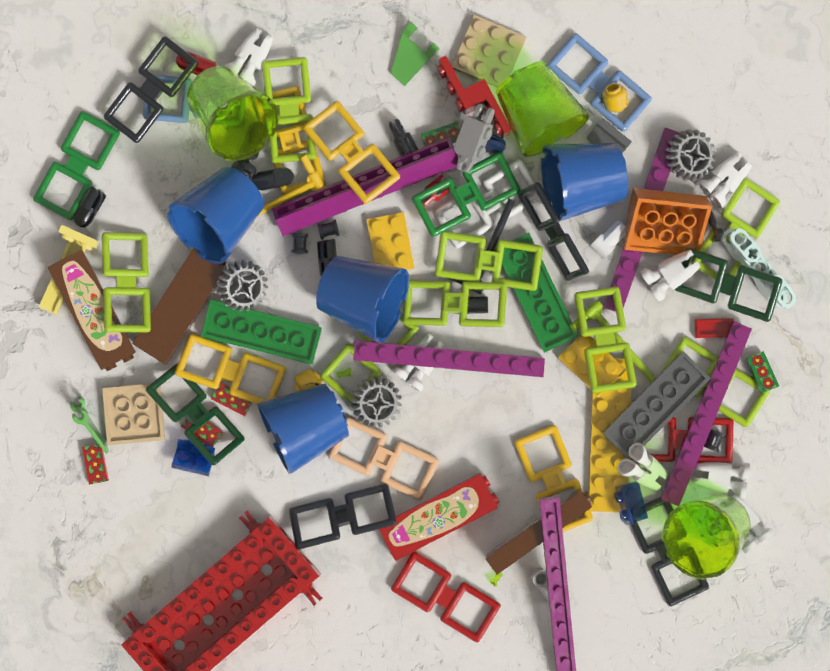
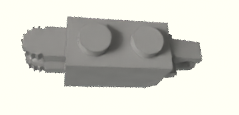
(473, 138)

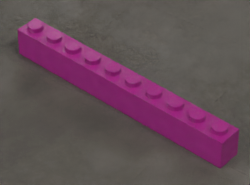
(341, 198)

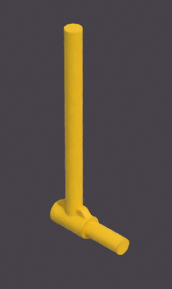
(313, 182)

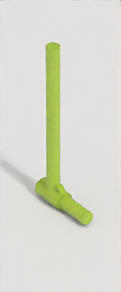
(594, 312)

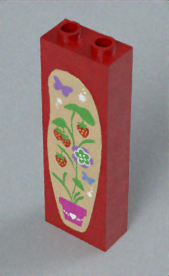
(440, 516)

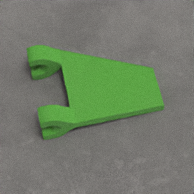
(410, 57)
(88, 423)

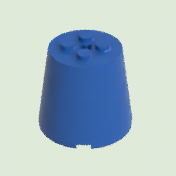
(583, 177)
(216, 214)
(363, 295)
(304, 424)

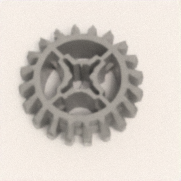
(685, 168)
(235, 289)
(375, 410)

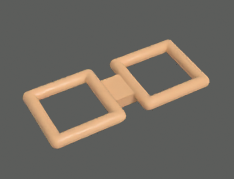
(386, 460)

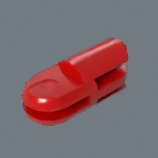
(204, 63)
(434, 197)

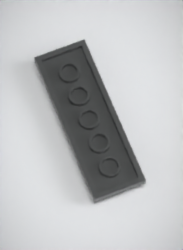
(656, 404)

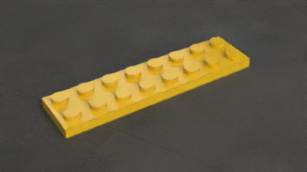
(603, 454)

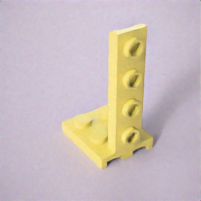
(52, 298)

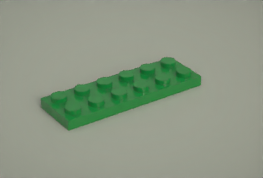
(543, 306)
(262, 332)

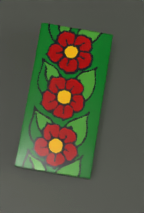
(451, 130)
(762, 372)

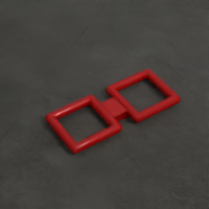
(677, 437)
(445, 597)

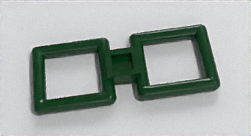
(731, 286)
(197, 416)

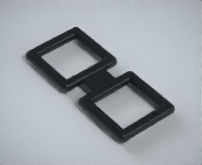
(151, 89)
(554, 231)
(342, 516)
(660, 547)

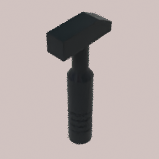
(718, 233)

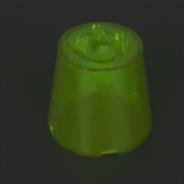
(539, 108)
(231, 113)
(698, 543)

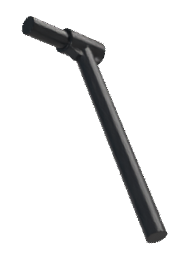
(494, 239)

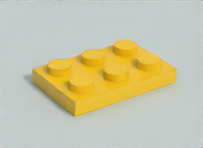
(390, 241)
(606, 367)

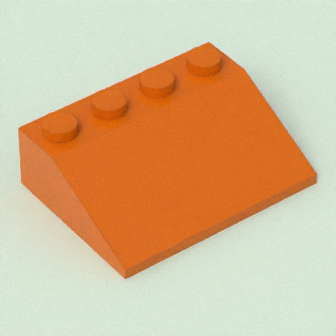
(666, 221)

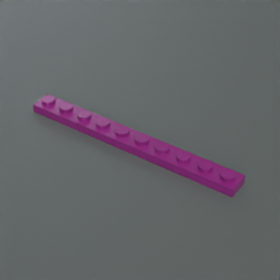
(630, 259)
(448, 359)
(706, 413)
(557, 583)

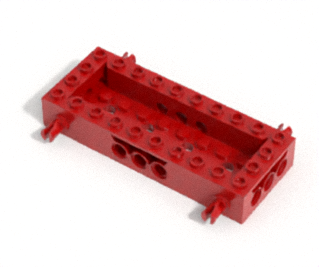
(211, 595)

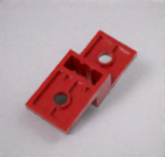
(470, 97)

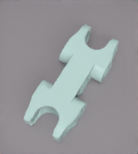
(749, 255)

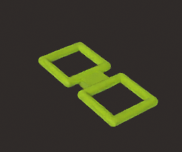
(289, 107)
(735, 223)
(488, 260)
(125, 282)
(456, 304)
(605, 339)
(348, 348)
(745, 422)

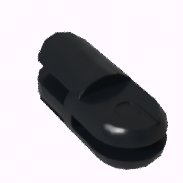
(402, 139)
(273, 178)
(89, 207)
(326, 252)

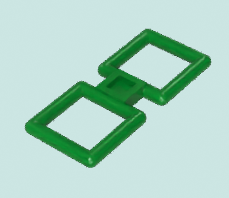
(76, 165)
(466, 194)

